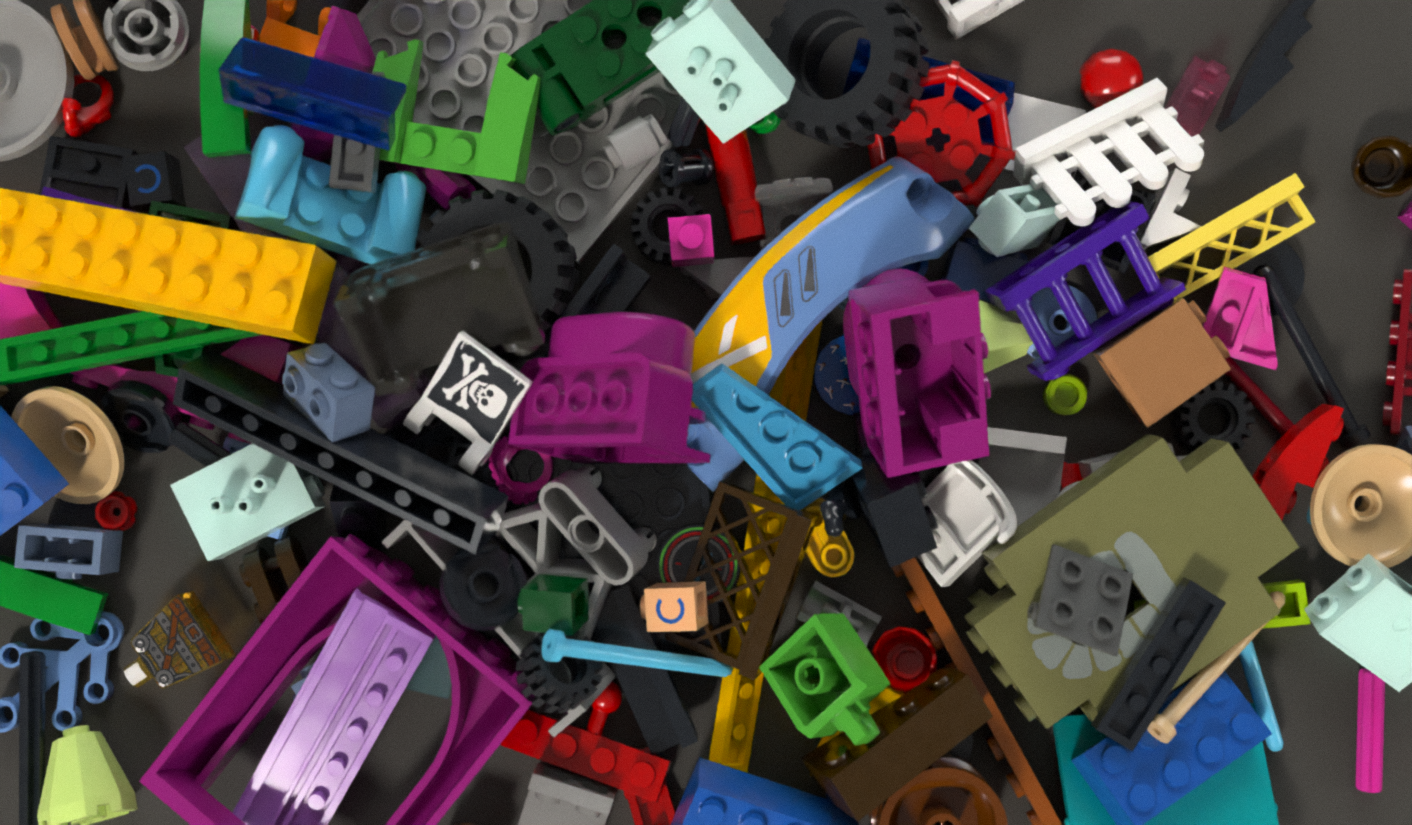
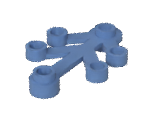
(64, 667)

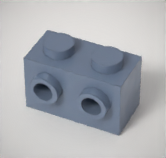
(328, 391)

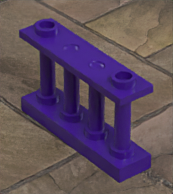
(1051, 270)

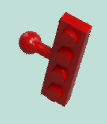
(590, 752)

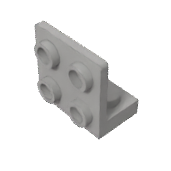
(565, 799)

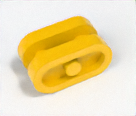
(826, 553)

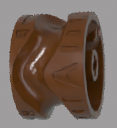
(943, 794)

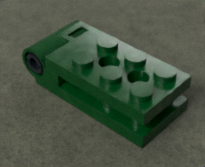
(578, 68)

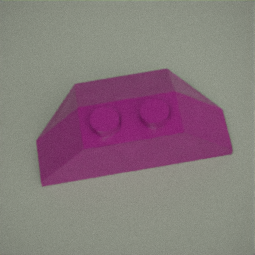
(345, 45)

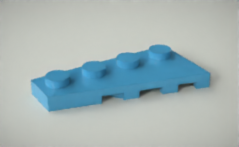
(774, 441)

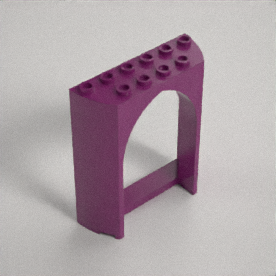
(482, 676)

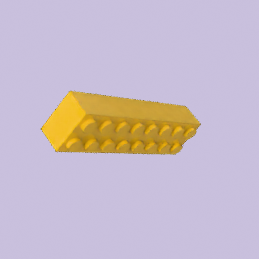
(163, 265)

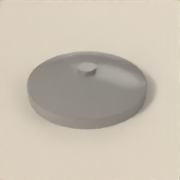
(33, 79)

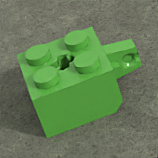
(827, 679)

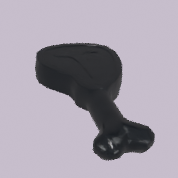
(839, 508)

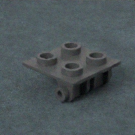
(1082, 600)

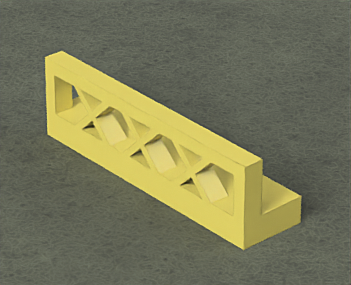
(1227, 225)

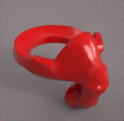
(80, 119)

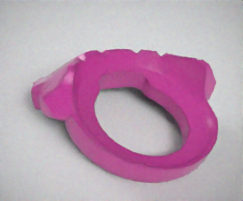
(517, 491)

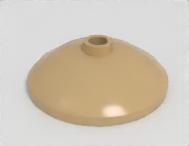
(75, 440)
(1382, 520)

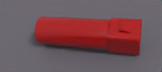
(737, 187)

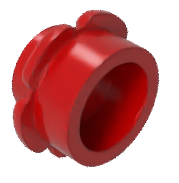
(105, 511)

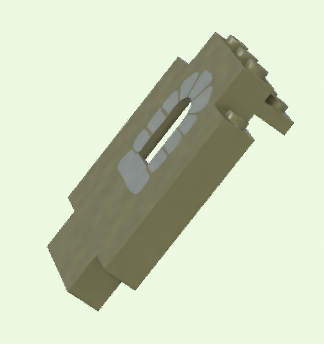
(1146, 518)

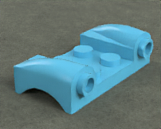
(295, 199)

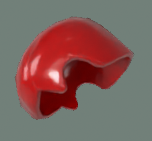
(1109, 76)
(905, 657)

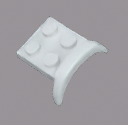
(969, 519)

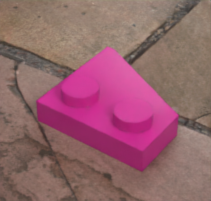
(1243, 318)

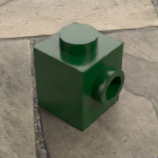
(554, 603)

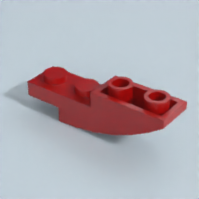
(1298, 457)

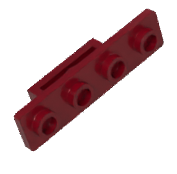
(1400, 371)

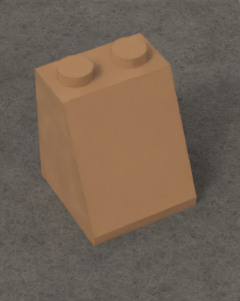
(1163, 360)

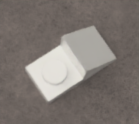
(1163, 223)

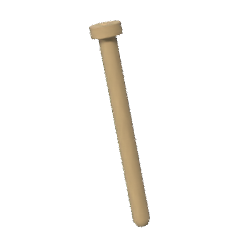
(1163, 724)

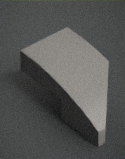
(718, 276)

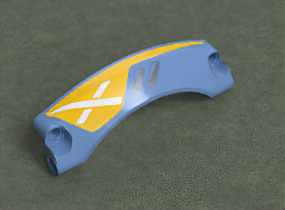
(839, 245)

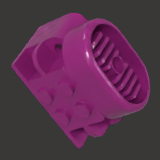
(611, 392)
(930, 395)

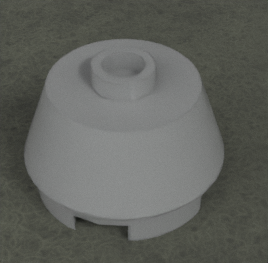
(147, 33)

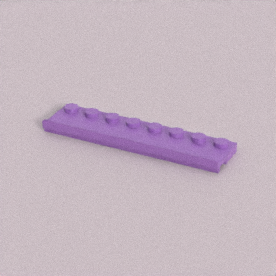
(335, 716)

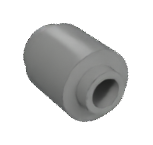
(634, 142)

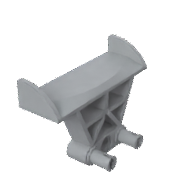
(562, 509)

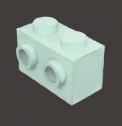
(1014, 220)

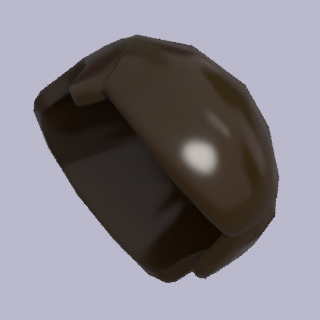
(1383, 167)

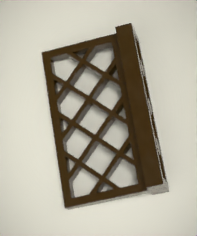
(775, 590)

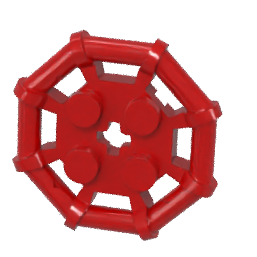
(964, 133)

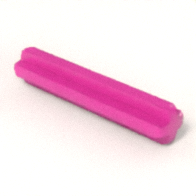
(1370, 732)

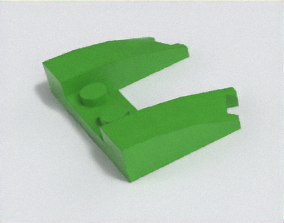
(506, 133)

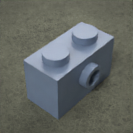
(68, 550)

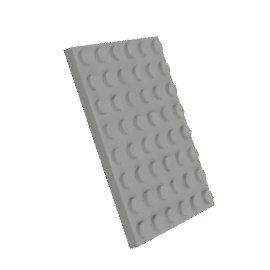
(460, 54)

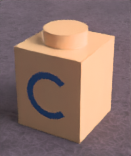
(675, 606)

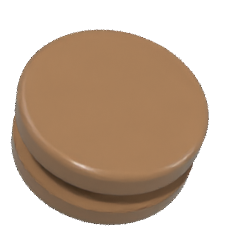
(86, 42)

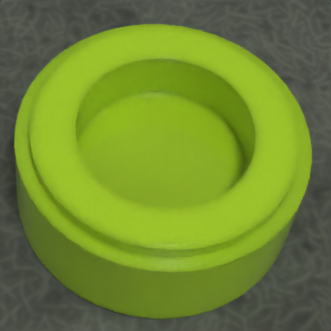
(1065, 395)

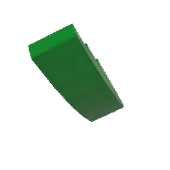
(222, 125)
(50, 598)

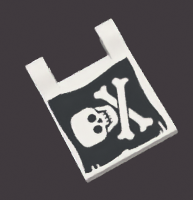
(473, 395)

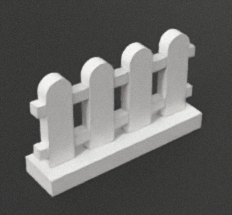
(1108, 129)

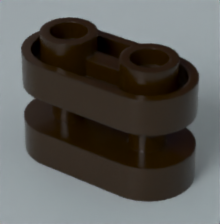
(261, 574)

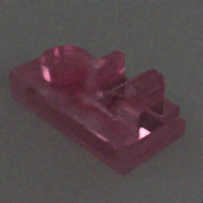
(1198, 93)

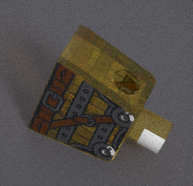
(177, 644)

